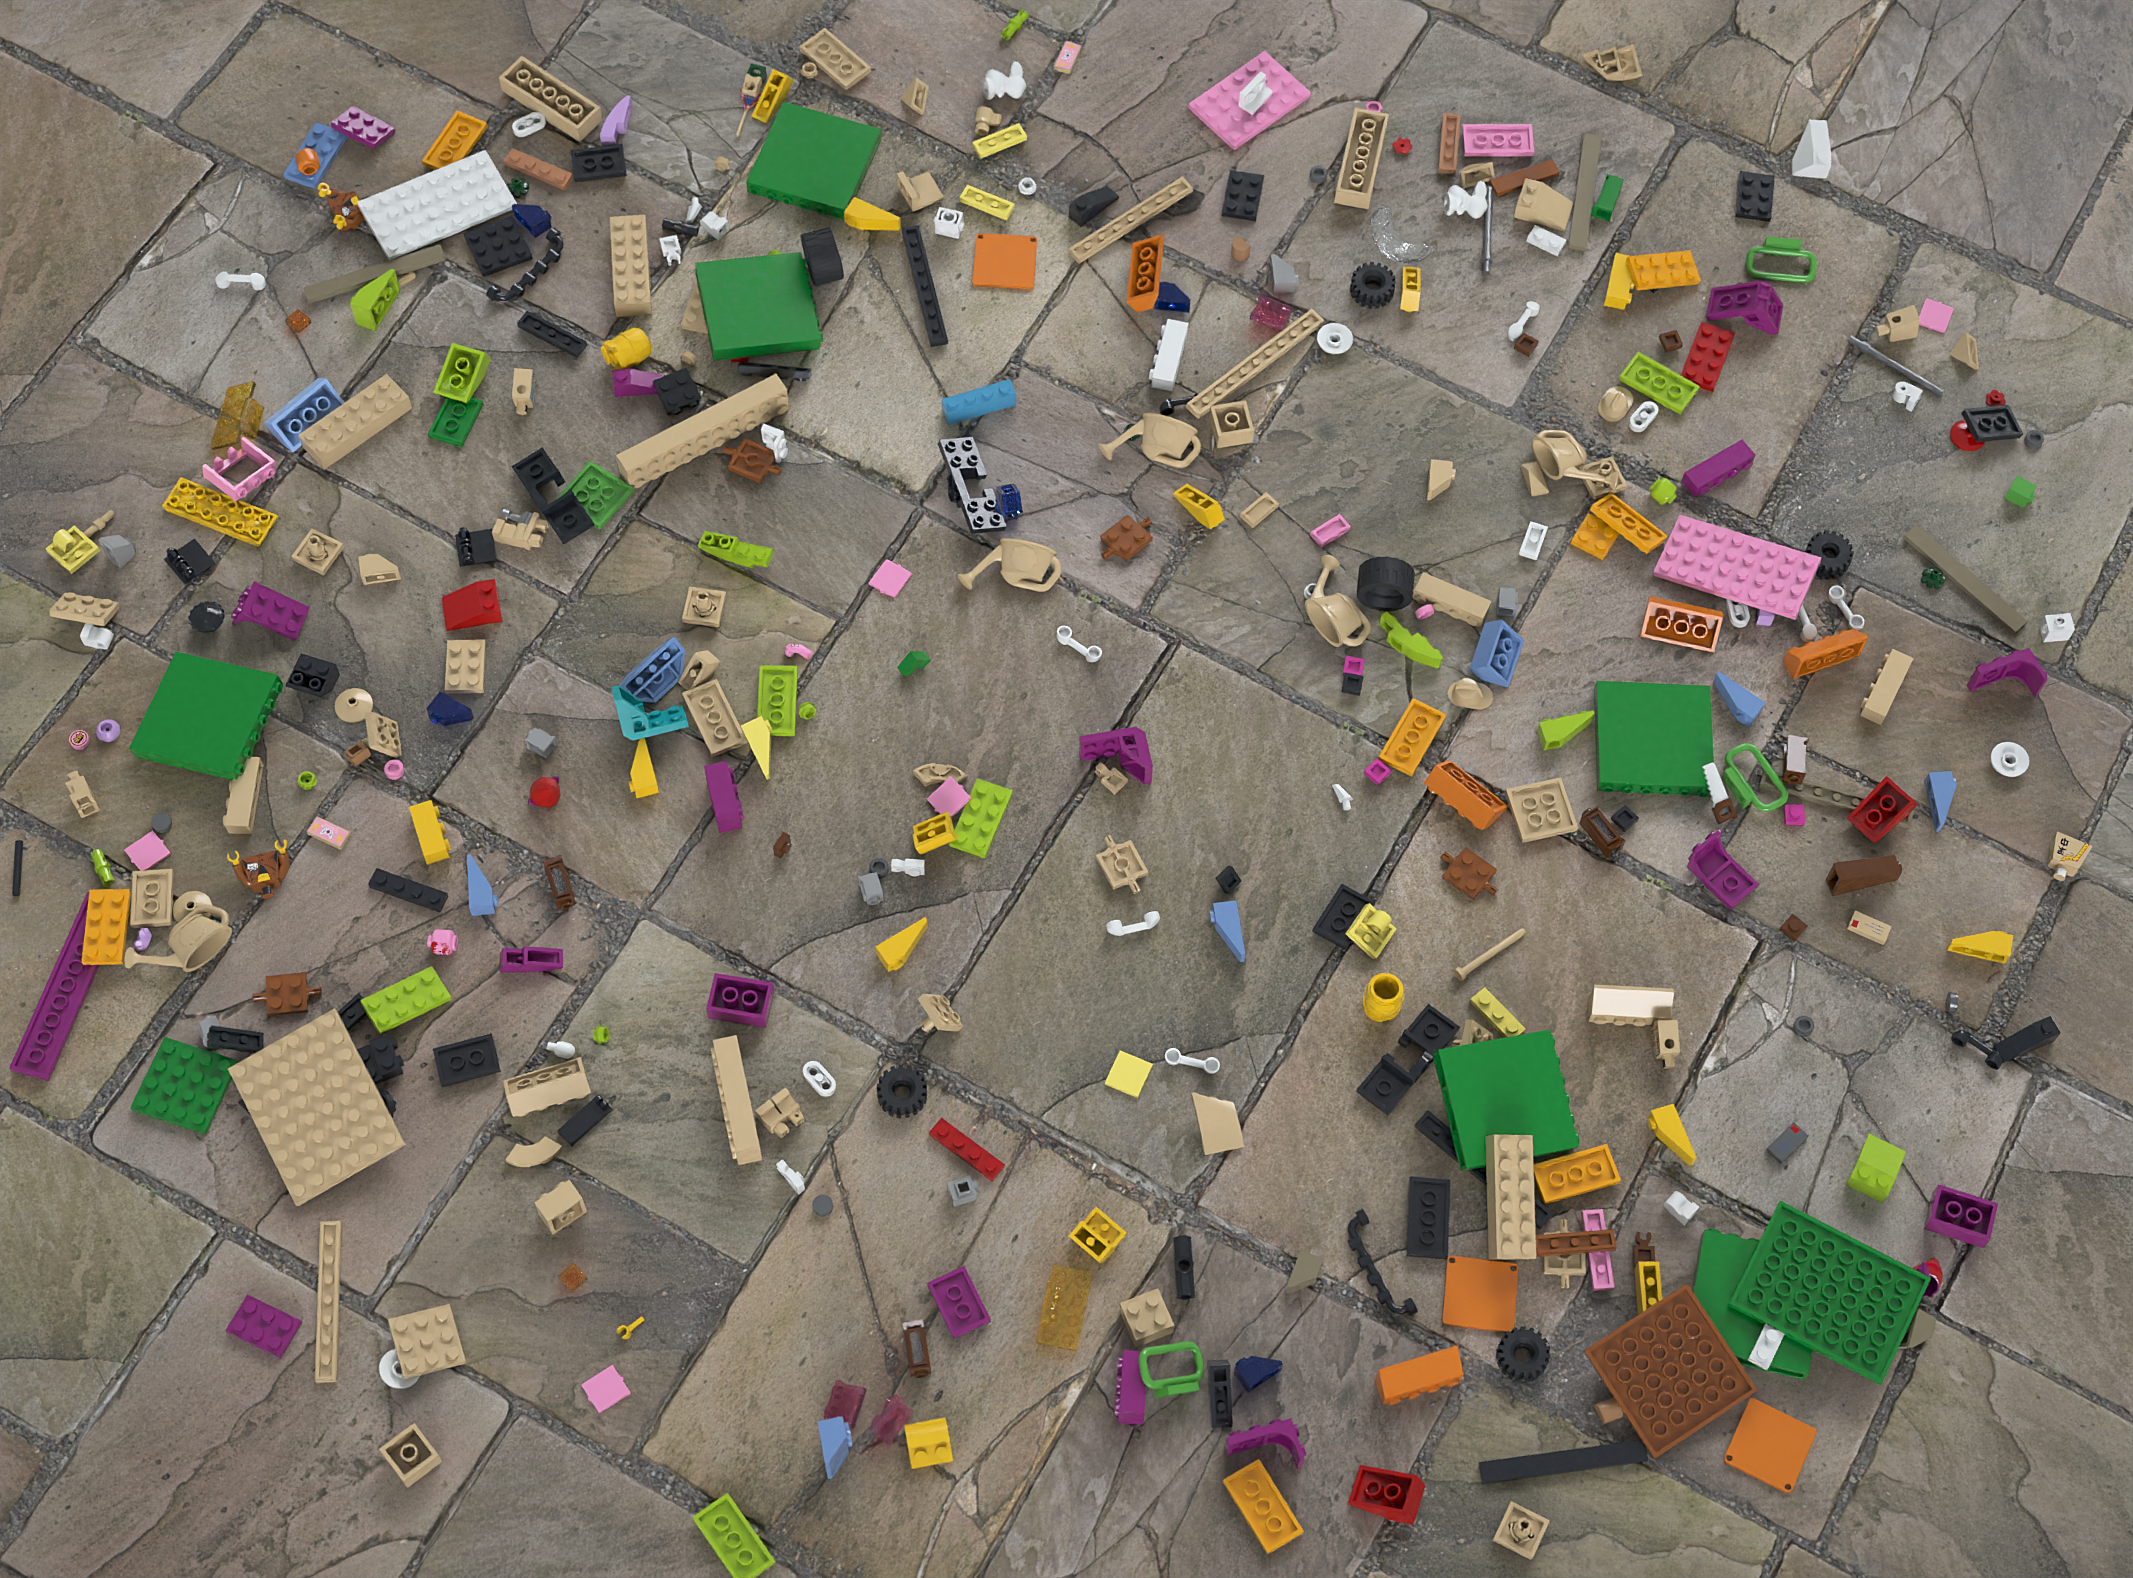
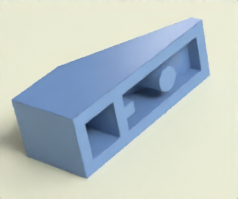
(1741, 702)
(1940, 790)
(481, 895)
(1228, 926)

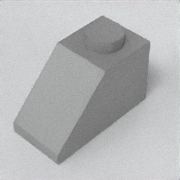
(1282, 276)
(117, 549)

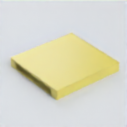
(1128, 1074)

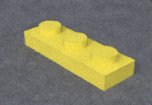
(999, 140)
(987, 202)
(1497, 1014)

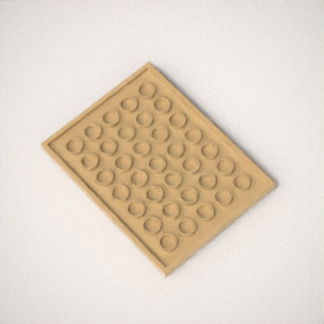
(316, 1107)

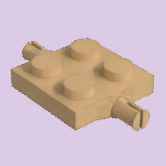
(1122, 864)
(1564, 1264)

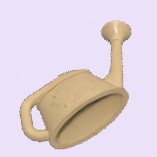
(1162, 440)
(1563, 455)
(1021, 564)
(1335, 614)
(192, 940)

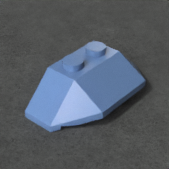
(656, 672)

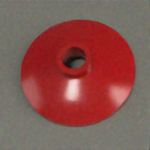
(1962, 438)

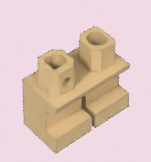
(81, 794)
(779, 1112)

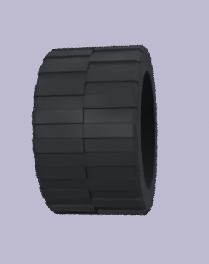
(822, 256)
(1385, 583)

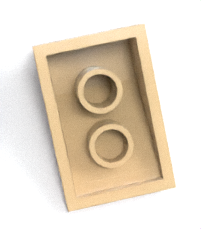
(1543, 205)

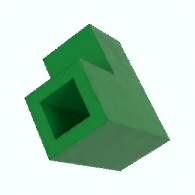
(912, 661)

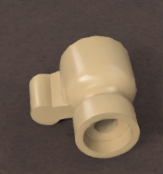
(984, 118)

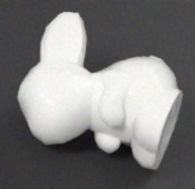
(998, 83)
(1459, 200)

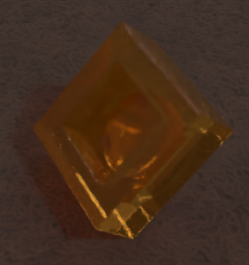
(298, 321)
(572, 1277)

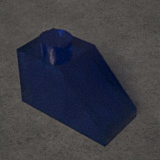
(532, 218)
(1172, 298)
(1010, 500)
(448, 711)
(1255, 1371)

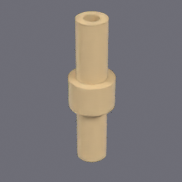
(99, 523)

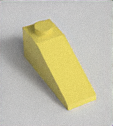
(759, 739)

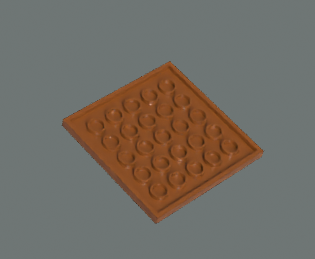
(1670, 1370)

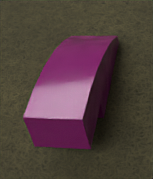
(530, 959)

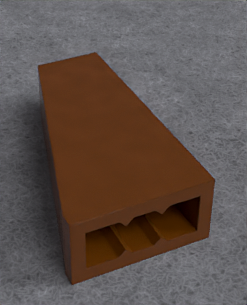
(1862, 873)

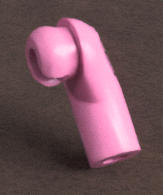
(798, 648)

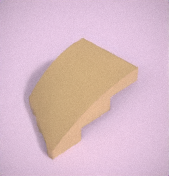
(1615, 63)
(1217, 1124)

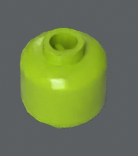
(1663, 491)

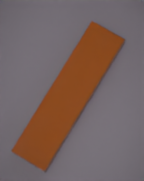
(1515, 180)
(1575, 1243)

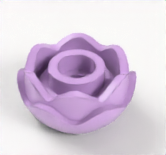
(108, 736)
(143, 939)

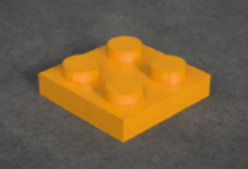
(1595, 537)

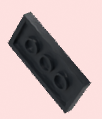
(1428, 1218)

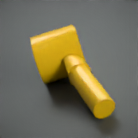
(629, 1328)

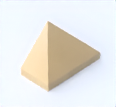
(916, 95)
(1476, 172)
(1966, 351)
(1534, 478)

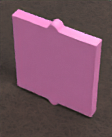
(1935, 315)
(890, 578)
(949, 797)
(147, 851)
(605, 1389)

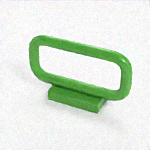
(1785, 247)
(1741, 788)
(1174, 1385)

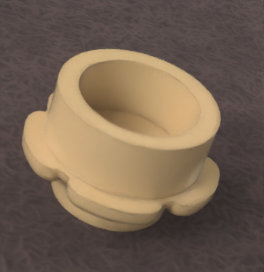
(809, 70)
(722, 164)
(688, 359)

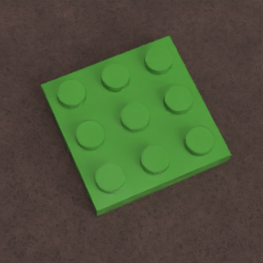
(599, 493)

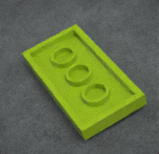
(1659, 383)
(778, 698)
(981, 818)
(405, 1000)
(733, 1539)

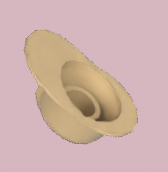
(1615, 403)
(1470, 694)

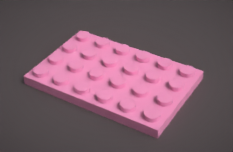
(1234, 125)

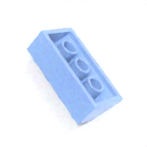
(302, 412)

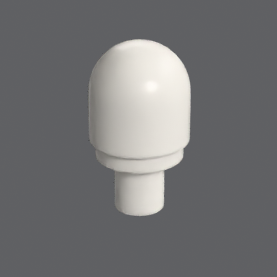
(562, 1049)

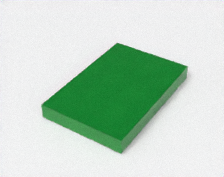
(455, 421)

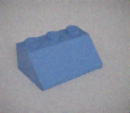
(1497, 653)
(835, 1443)

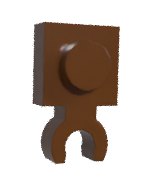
(1642, 1251)

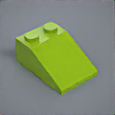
(375, 300)
(462, 373)
(1876, 1168)

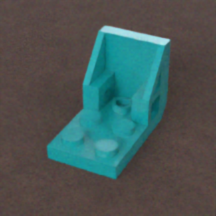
(637, 724)

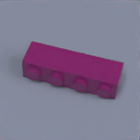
(1718, 468)

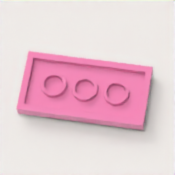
(1497, 140)

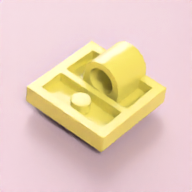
(72, 548)
(1371, 930)

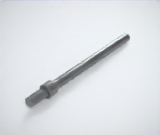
(1487, 256)
(1865, 348)

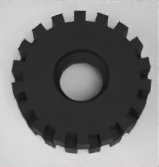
(1376, 275)
(1836, 544)
(902, 1077)
(1523, 1339)

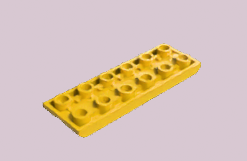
(219, 512)

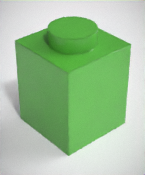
(2021, 492)

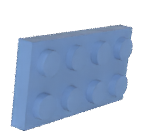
(327, 144)

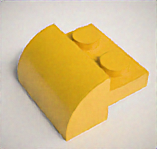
(934, 833)
(1098, 1235)
(928, 1443)

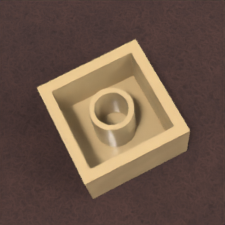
(1231, 424)
(560, 1206)
(1146, 1317)
(410, 1455)

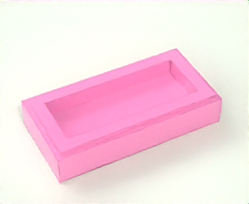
(1330, 530)

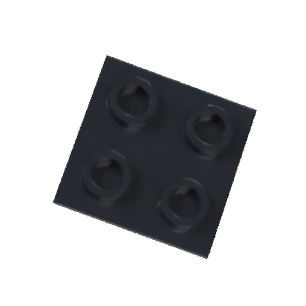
(475, 547)
(188, 561)

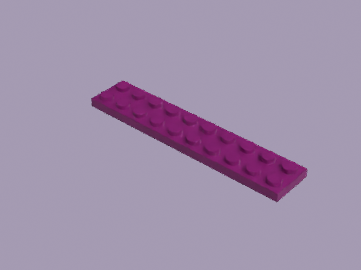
(57, 1006)

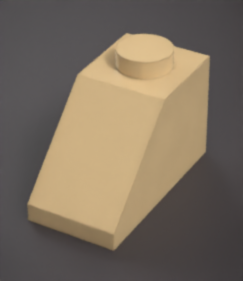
(1439, 477)
(377, 569)
(699, 670)

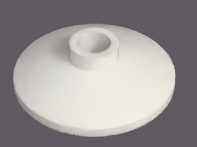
(1334, 332)
(2014, 754)
(388, 1373)

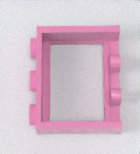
(253, 481)

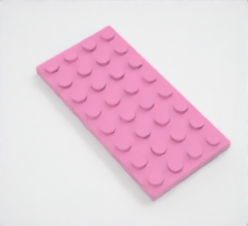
(1737, 567)

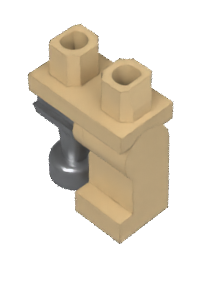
(524, 533)

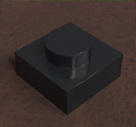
(1352, 684)
(1624, 818)
(1228, 879)

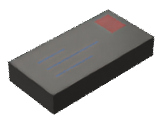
(1787, 1143)

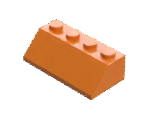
(1145, 273)
(1681, 624)
(1825, 652)
(1465, 794)
(1419, 1375)

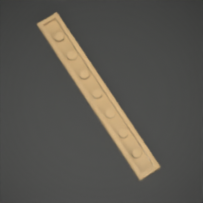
(1130, 220)
(328, 1302)

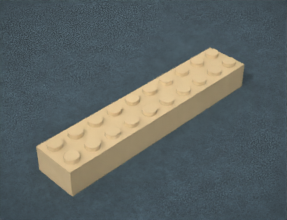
(703, 432)

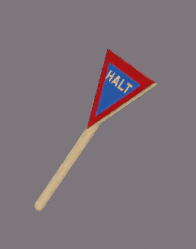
(748, 102)

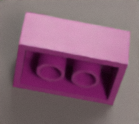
(724, 796)
(740, 1000)
(1961, 1216)
(1131, 1389)

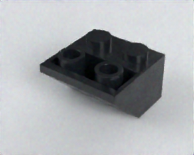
(313, 676)

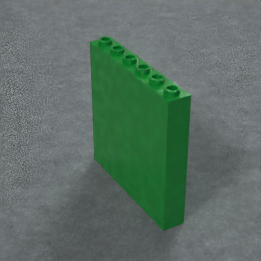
(813, 160)
(758, 306)
(206, 716)
(1652, 737)
(1505, 1090)
(1717, 1274)

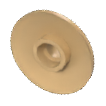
(353, 712)
(181, 905)

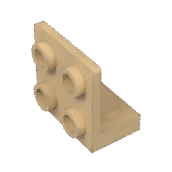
(918, 190)

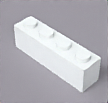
(1169, 355)

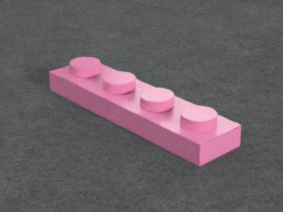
(1599, 1262)

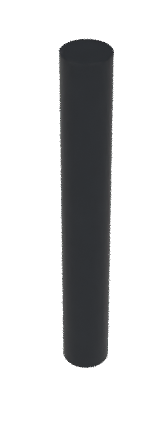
(17, 868)

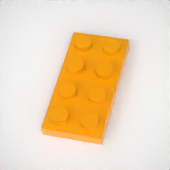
(455, 141)
(1663, 270)
(1628, 523)
(1412, 737)
(106, 926)
(1576, 1174)
(1263, 1506)

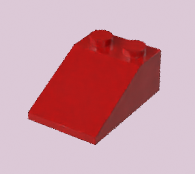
(472, 606)
(1882, 810)
(1387, 1493)

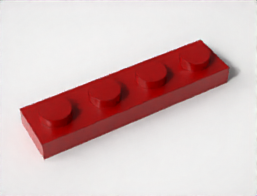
(966, 1149)

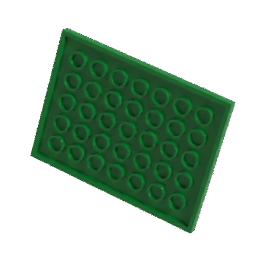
(1830, 1292)

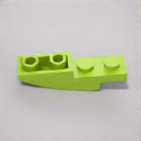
(734, 551)
(1414, 647)

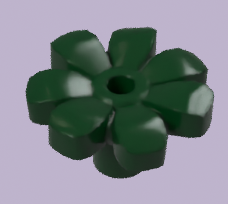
(518, 187)
(1932, 577)

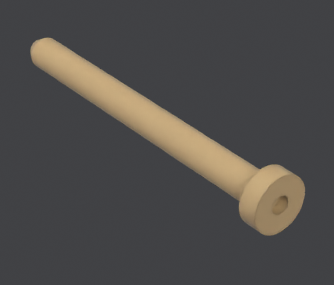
(1461, 973)

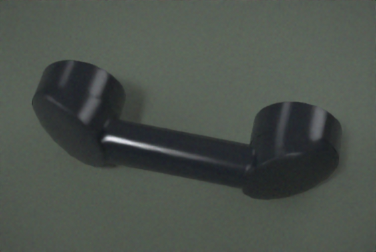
(1167, 406)
(1993, 1059)

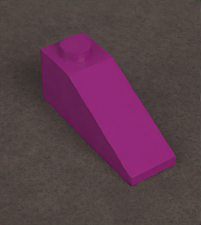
(633, 382)

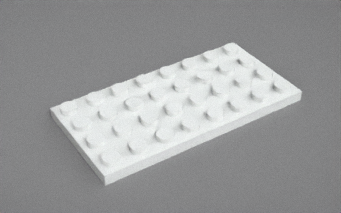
(437, 205)

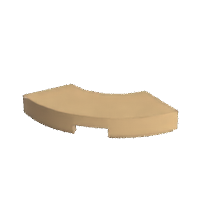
(938, 773)
(533, 1154)

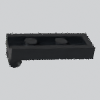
(235, 1039)
(584, 1120)

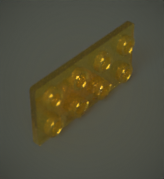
(237, 416)
(1064, 1307)

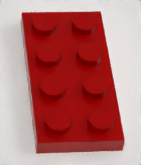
(1707, 355)

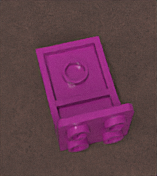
(270, 610)
(2018, 665)
(1720, 871)
(1277, 1432)

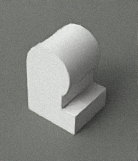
(713, 225)
(1907, 394)
(96, 636)
(1680, 1207)

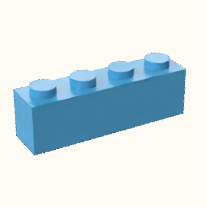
(979, 402)

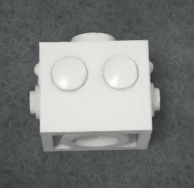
(949, 222)
(2056, 627)

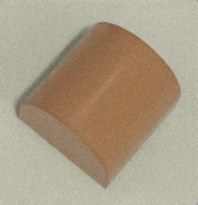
(1240, 249)
(357, 754)
(1608, 1410)

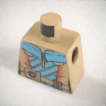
(524, 390)

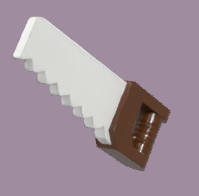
(1718, 794)

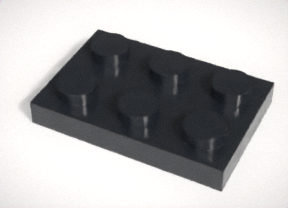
(598, 163)
(1242, 195)
(1755, 196)
(1992, 423)
(1340, 915)
(466, 1060)

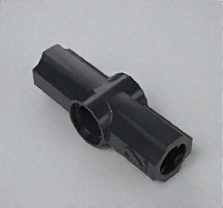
(1184, 1279)

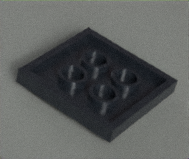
(498, 246)

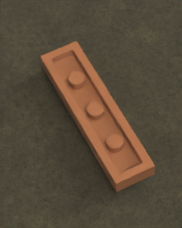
(1449, 143)
(538, 169)

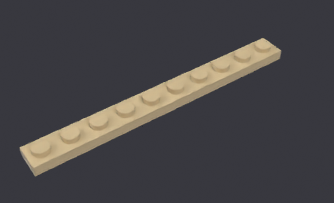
(1254, 363)

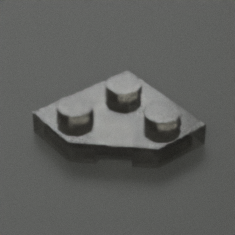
(1186, 205)

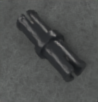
(691, 229)

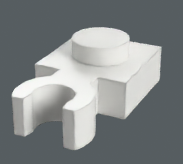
(671, 248)
(911, 866)
(794, 1179)

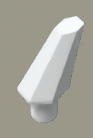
(693, 210)
(1343, 796)

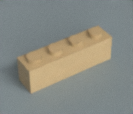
(1451, 600)
(1886, 687)
(244, 798)

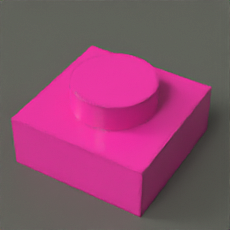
(1353, 665)
(1377, 772)
(1794, 814)

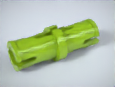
(1014, 24)
(102, 868)

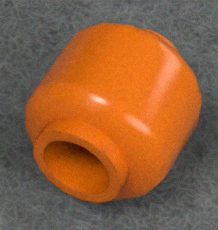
(307, 161)

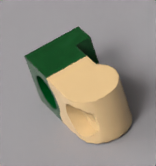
(753, 80)

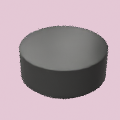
(1318, 174)
(2034, 439)
(161, 823)
(880, 866)
(1951, 1002)
(1803, 1026)
(822, 1205)

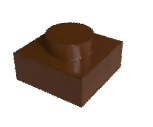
(1670, 341)
(1526, 344)
(782, 845)
(1793, 927)

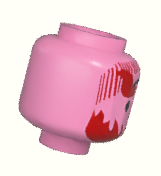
(443, 942)

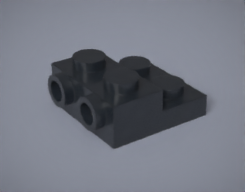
(677, 391)
(381, 1059)

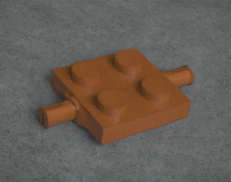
(752, 460)
(1126, 538)
(1469, 873)
(287, 994)

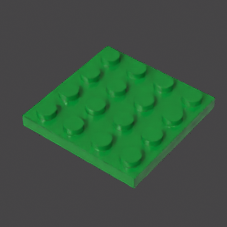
(184, 1085)

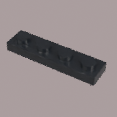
(552, 334)
(768, 370)
(408, 890)

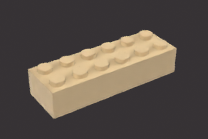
(550, 97)
(1361, 158)
(630, 265)
(355, 421)
(735, 1100)
(1510, 1197)

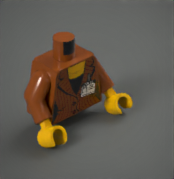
(343, 207)
(263, 870)

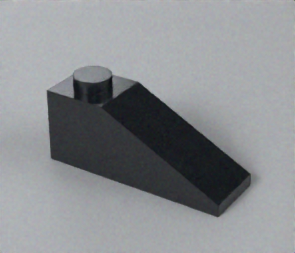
(1091, 204)
(2028, 1039)
(1220, 1393)

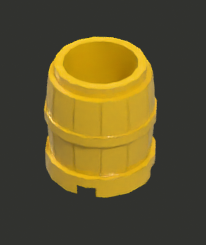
(626, 349)
(1383, 997)

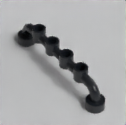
(529, 277)
(1375, 1278)

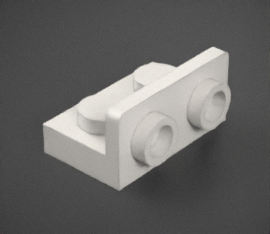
(1254, 94)
(775, 440)

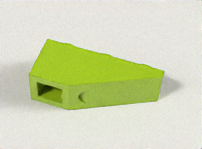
(1559, 731)

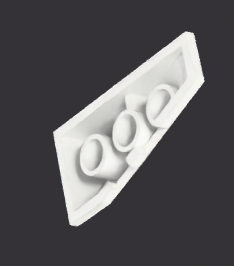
(1813, 151)

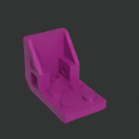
(1753, 301)
(1122, 742)

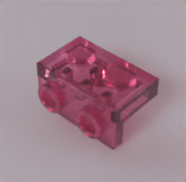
(1271, 313)
(845, 1402)
(891, 1419)

